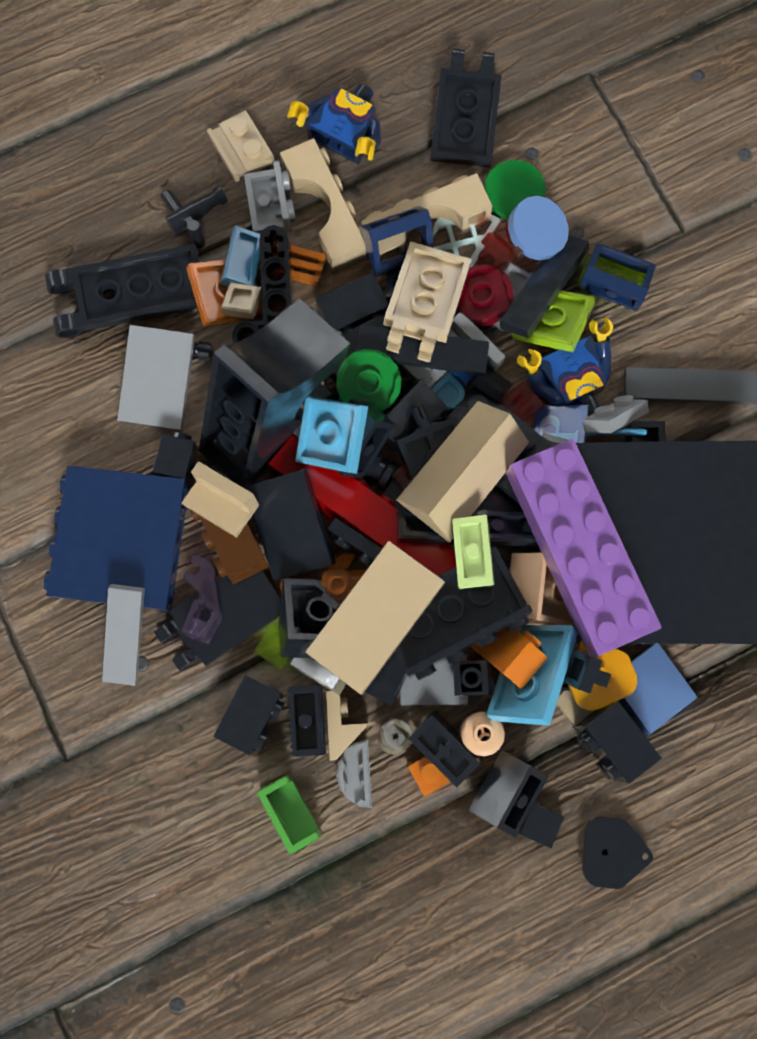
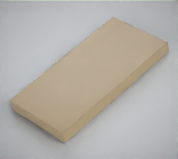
(375, 617)

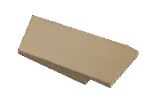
(464, 468)

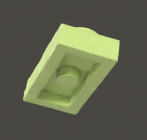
(473, 552)

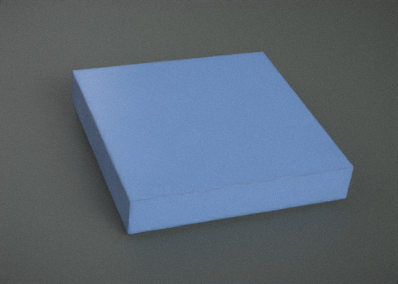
(659, 690)

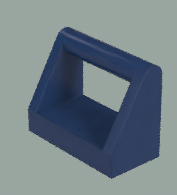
(390, 227)
(613, 287)

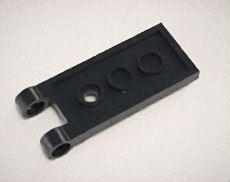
(143, 287)

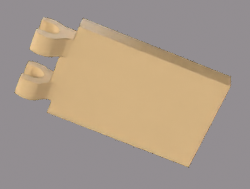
(425, 298)

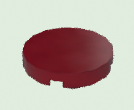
(485, 295)

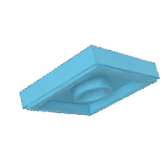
(331, 434)

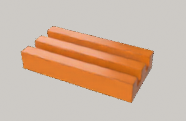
(306, 254)

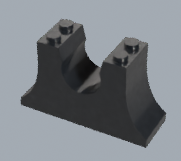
(262, 389)

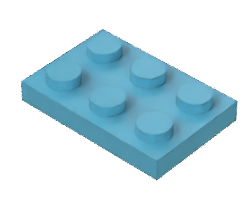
(539, 697)

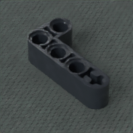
(271, 290)

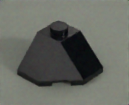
(303, 615)

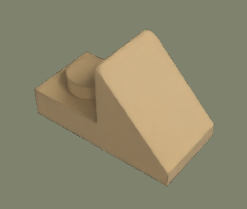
(340, 735)

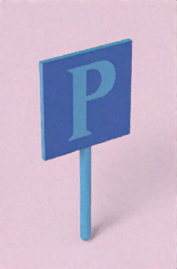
(568, 424)

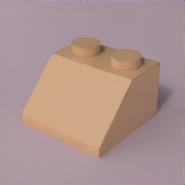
(539, 590)

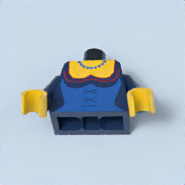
(342, 122)
(575, 376)

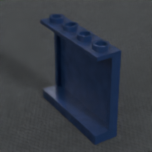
(117, 533)

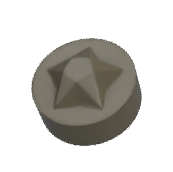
(394, 736)

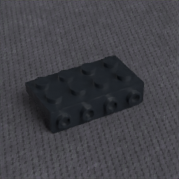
(461, 619)

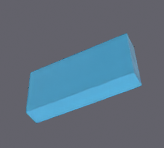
(241, 257)

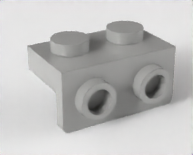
(268, 199)

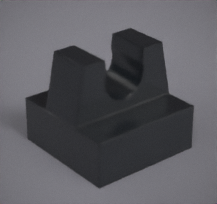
(585, 672)

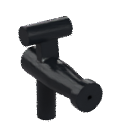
(188, 214)

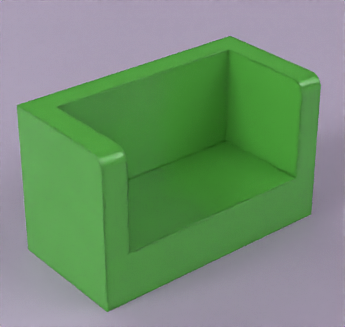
(289, 814)

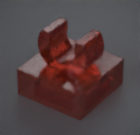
(499, 248)
(522, 402)

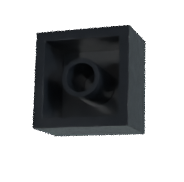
(617, 743)

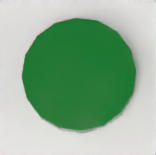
(512, 183)
(369, 377)

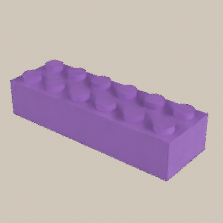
(582, 548)

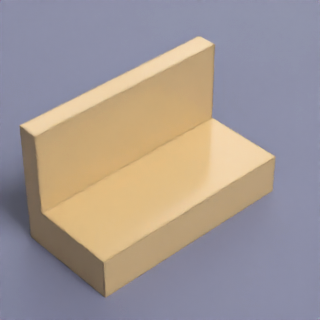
(220, 500)

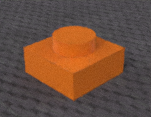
(427, 776)

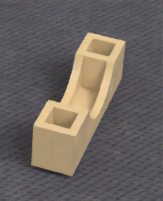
(310, 174)
(459, 202)

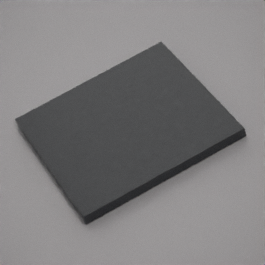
(688, 532)

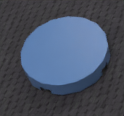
(538, 227)

